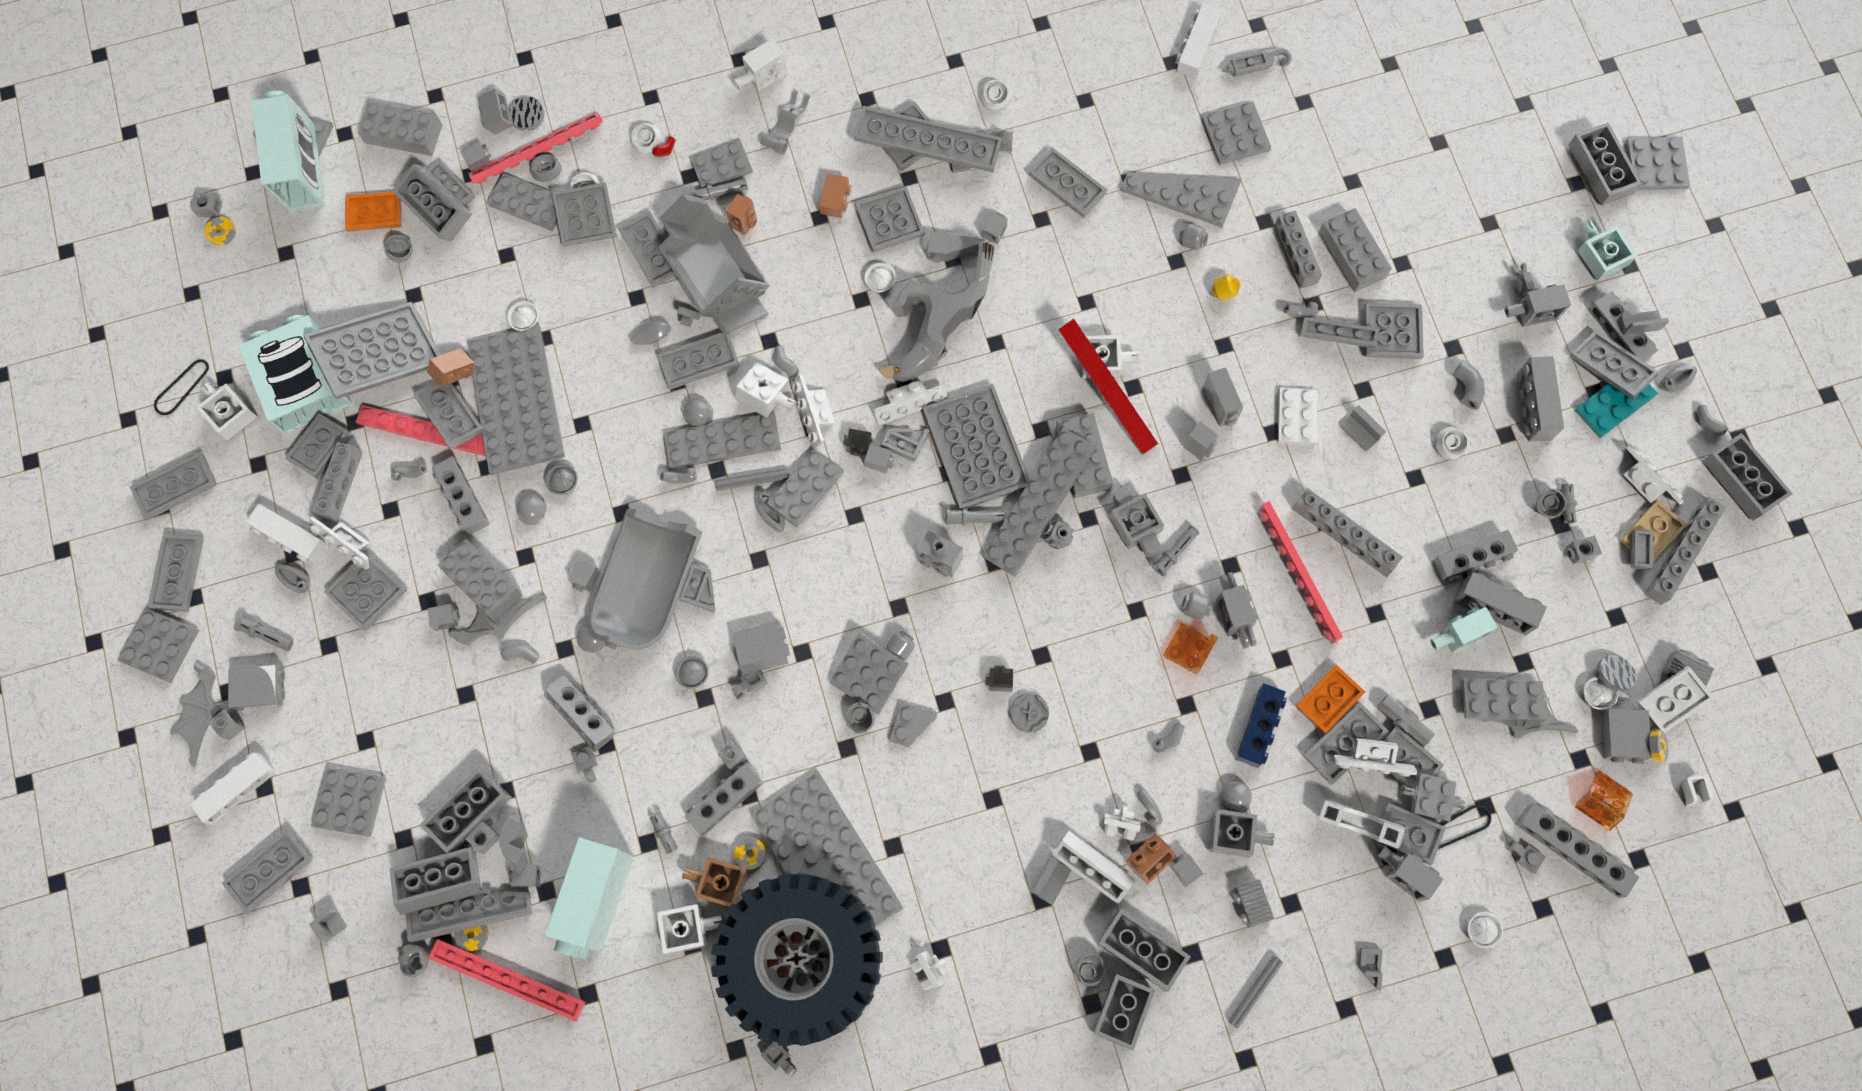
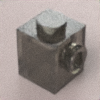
(857, 442)
(1000, 679)

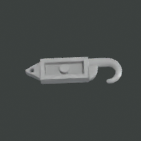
(1255, 61)

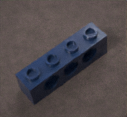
(1246, 752)

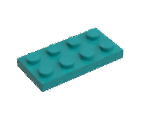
(1611, 407)

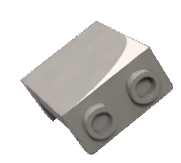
(255, 687)

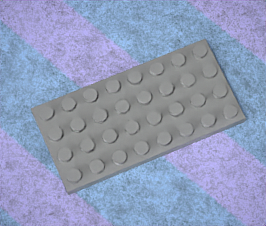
(515, 400)
(818, 840)

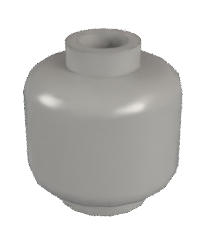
(1194, 236)
(1196, 606)
(901, 645)

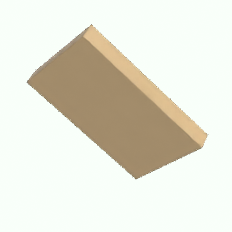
(1662, 522)

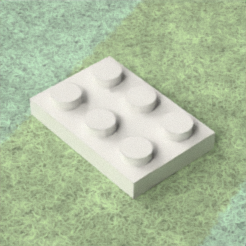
(1297, 416)
(1676, 699)

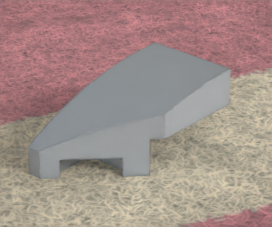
(1370, 965)

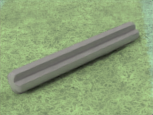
(753, 479)
(1255, 992)

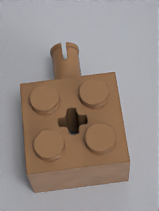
(713, 873)

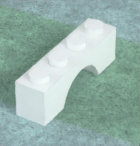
(1363, 823)

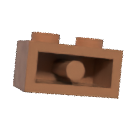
(834, 195)
(741, 214)
(450, 367)
(1151, 858)

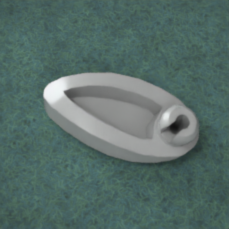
(650, 332)
(1678, 379)
(769, 516)
(292, 578)

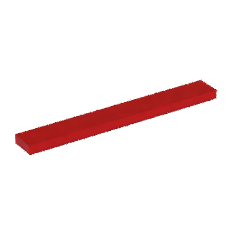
(1108, 386)

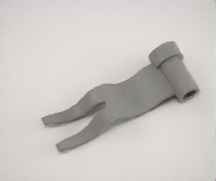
(785, 126)

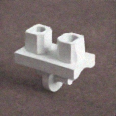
(1112, 822)
(932, 969)

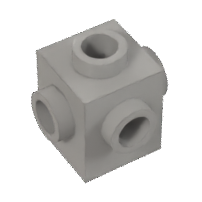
(1053, 536)

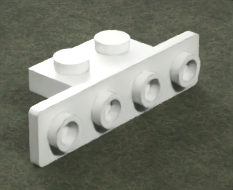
(908, 400)
(814, 410)
(1647, 480)
(343, 539)
(1375, 756)

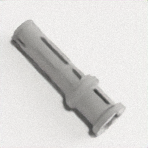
(711, 192)
(964, 516)
(1170, 556)
(255, 629)

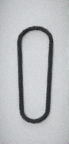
(175, 381)
(1471, 833)

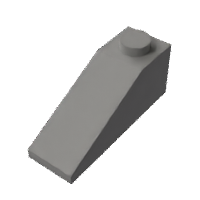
(949, 246)

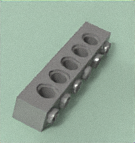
(1347, 532)
(1685, 550)
(1625, 875)

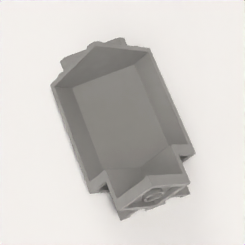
(712, 264)

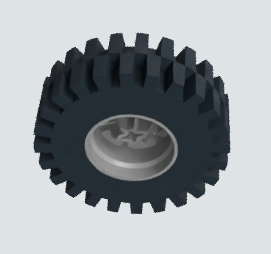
(758, 992)

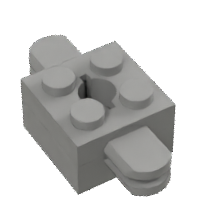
(1137, 521)
(1236, 610)

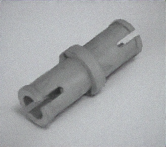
(1569, 512)
(663, 833)

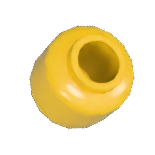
(1226, 287)

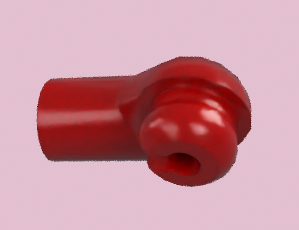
(665, 149)

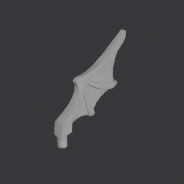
(485, 626)
(197, 712)
(1521, 728)

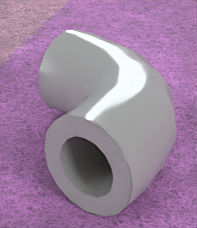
(1473, 385)

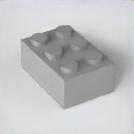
(1123, 1012)

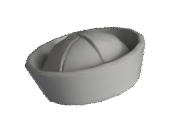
(545, 168)
(561, 479)
(691, 672)

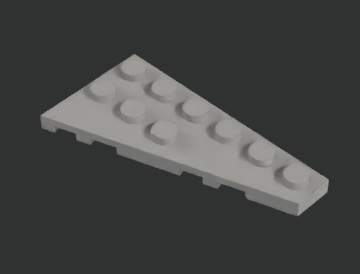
(1195, 196)
(467, 913)

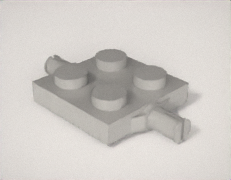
(1433, 797)

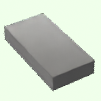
(1642, 549)

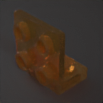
(1189, 648)
(1605, 801)

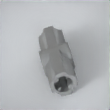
(1405, 720)

